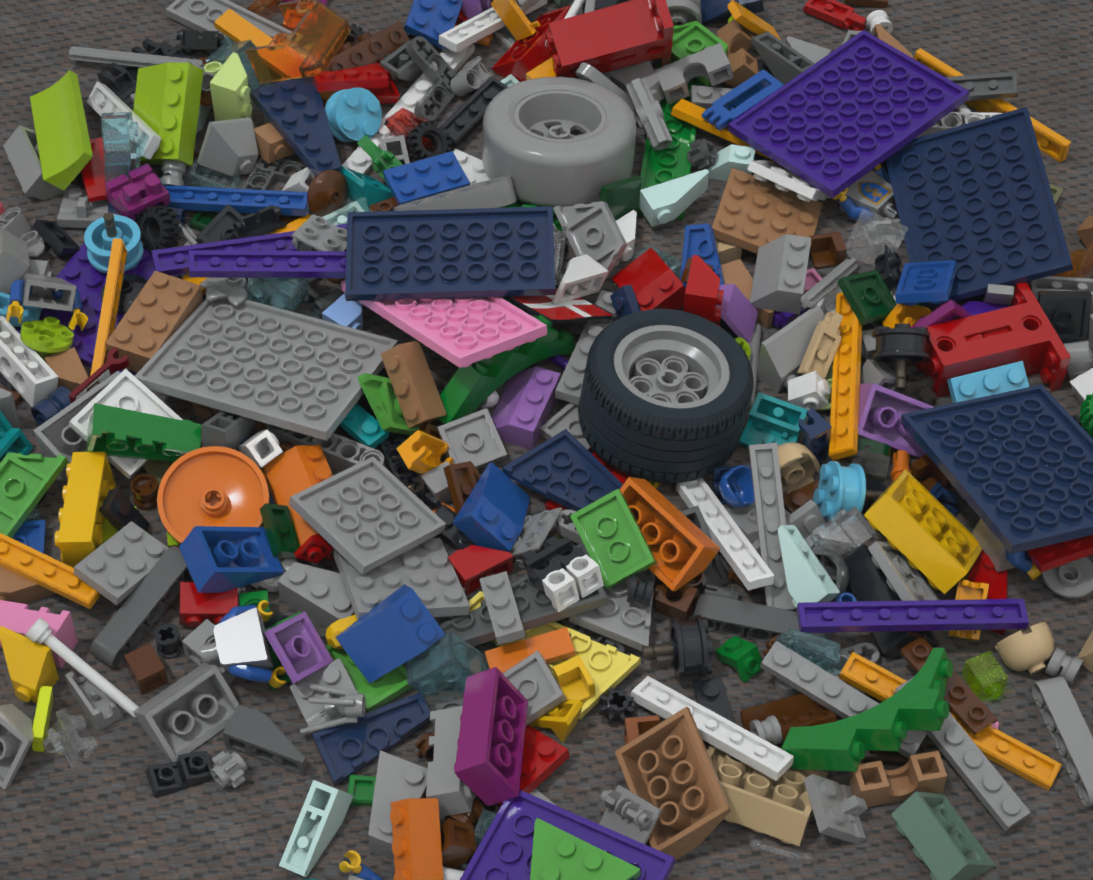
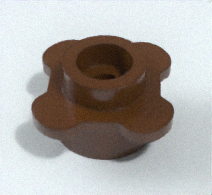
(424, 748)

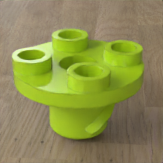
(46, 336)

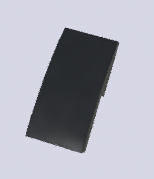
(186, 772)

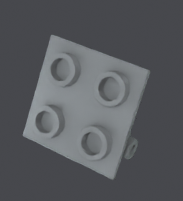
(319, 235)
(533, 533)
(628, 814)

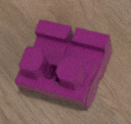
(136, 193)

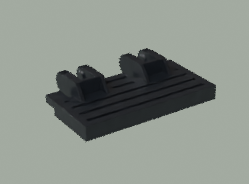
(126, 79)

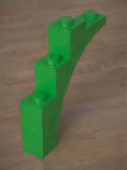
(478, 381)
(881, 728)

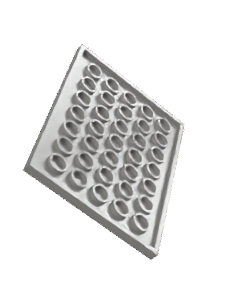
(267, 365)

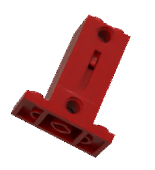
(612, 37)
(997, 340)

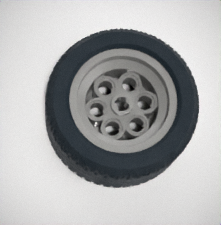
(665, 395)

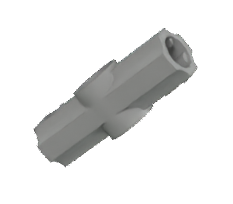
(649, 114)

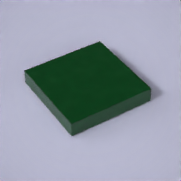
(622, 196)
(867, 296)

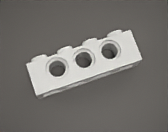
(24, 366)

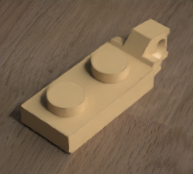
(822, 346)

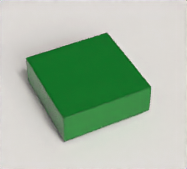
(363, 790)

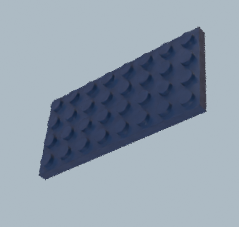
(450, 253)

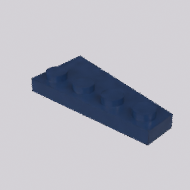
(355, 745)

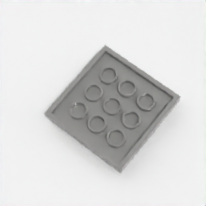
(367, 514)
(421, 568)

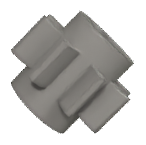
(228, 769)

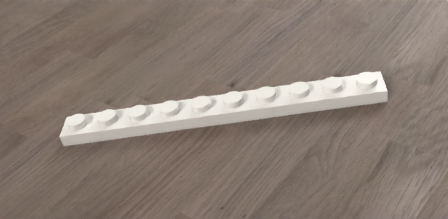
(359, 159)

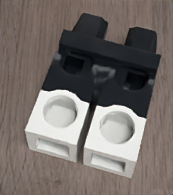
(562, 572)

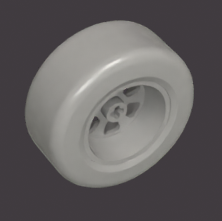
(558, 140)

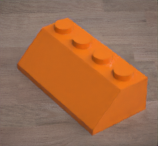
(293, 473)
(675, 541)

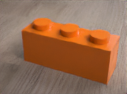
(416, 839)

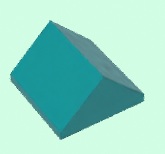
(364, 188)

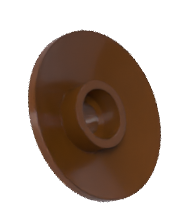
(327, 193)

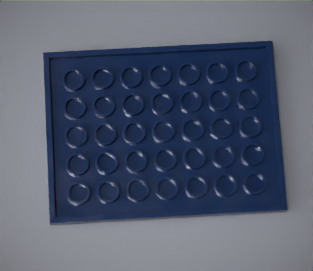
(980, 201)
(1014, 463)

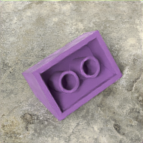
(525, 406)

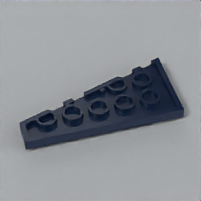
(300, 118)
(563, 472)

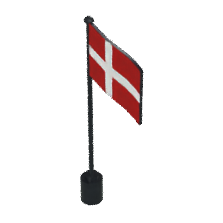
(567, 312)

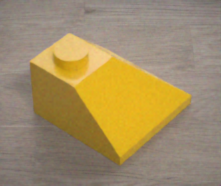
(28, 664)

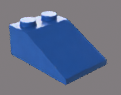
(493, 511)
(228, 557)
(390, 634)

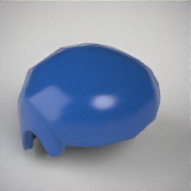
(737, 487)

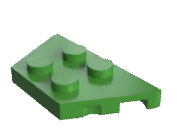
(691, 39)
(385, 404)
(23, 484)
(566, 857)

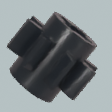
(621, 700)

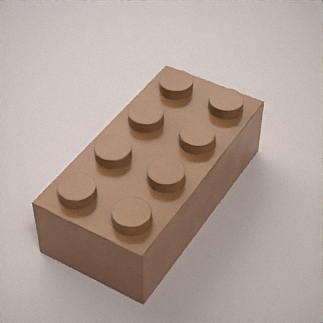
(154, 318)

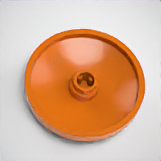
(211, 489)

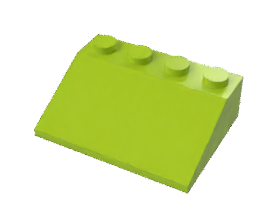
(169, 104)

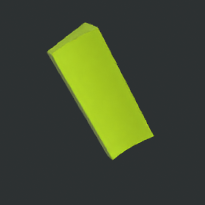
(61, 131)

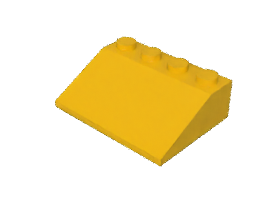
(924, 532)

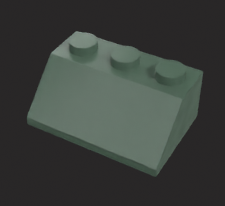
(941, 837)

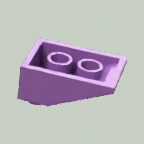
(881, 417)

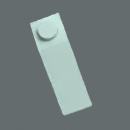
(669, 199)
(804, 573)
(315, 827)

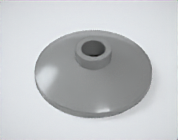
(1081, 578)

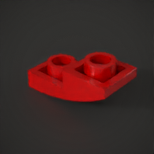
(315, 549)

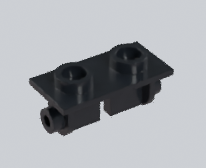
(190, 43)
(267, 222)
(889, 267)

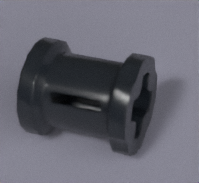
(168, 640)

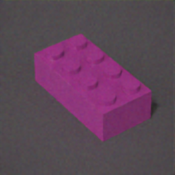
(491, 737)

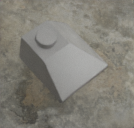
(230, 147)
(15, 740)

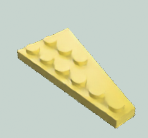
(602, 662)

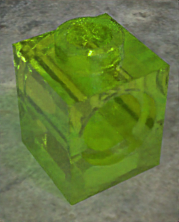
(985, 676)

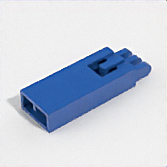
(742, 98)

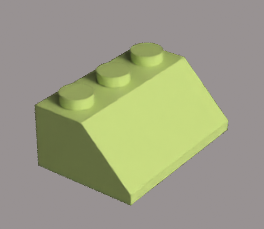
(231, 91)

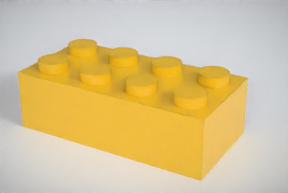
(80, 518)

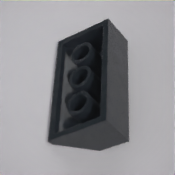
(870, 584)

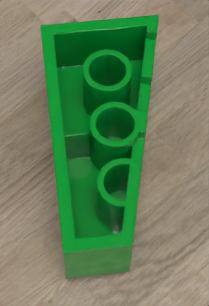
(140, 434)

